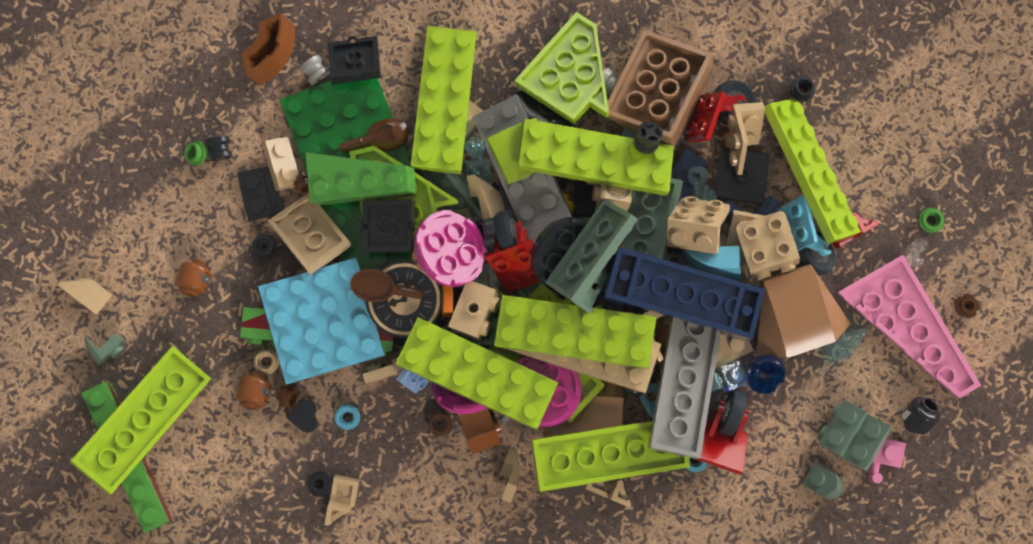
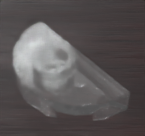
(914, 252)

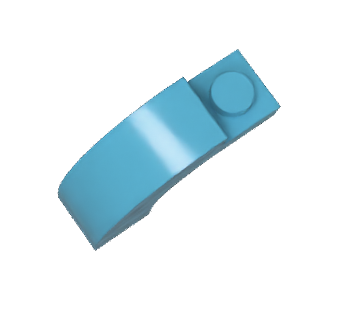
(724, 263)

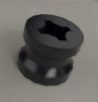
(646, 131)
(218, 148)

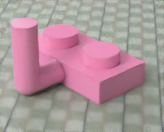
(889, 454)

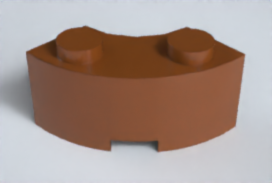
(270, 49)
(480, 430)

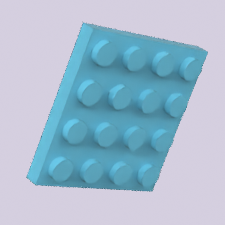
(319, 322)

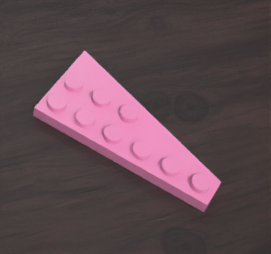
(903, 312)

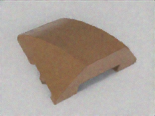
(797, 314)
(602, 412)

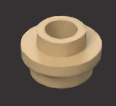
(258, 361)

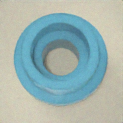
(339, 417)

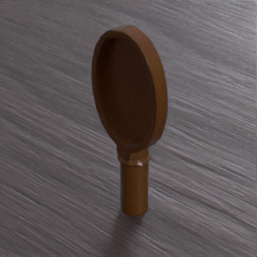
(384, 134)
(378, 286)

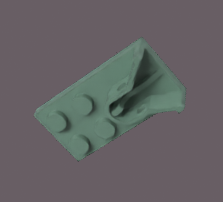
(652, 212)
(589, 254)

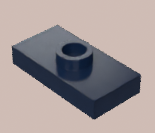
(682, 167)

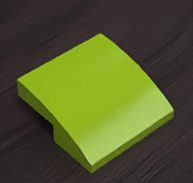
(506, 150)

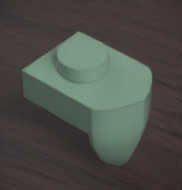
(111, 348)
(823, 482)

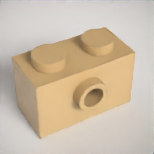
(474, 311)

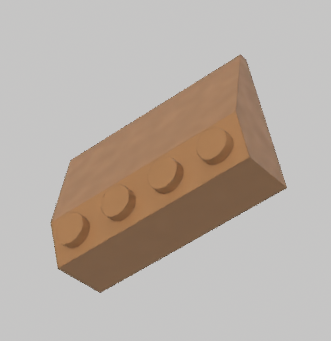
(660, 85)

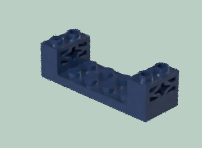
(682, 293)

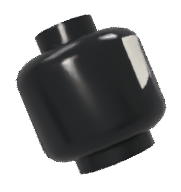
(921, 415)

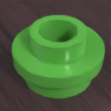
(195, 153)
(938, 216)

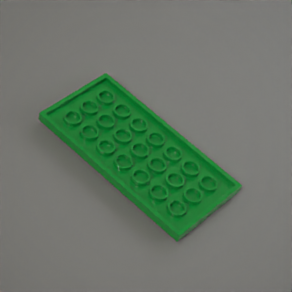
(322, 121)

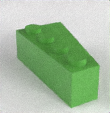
(349, 179)

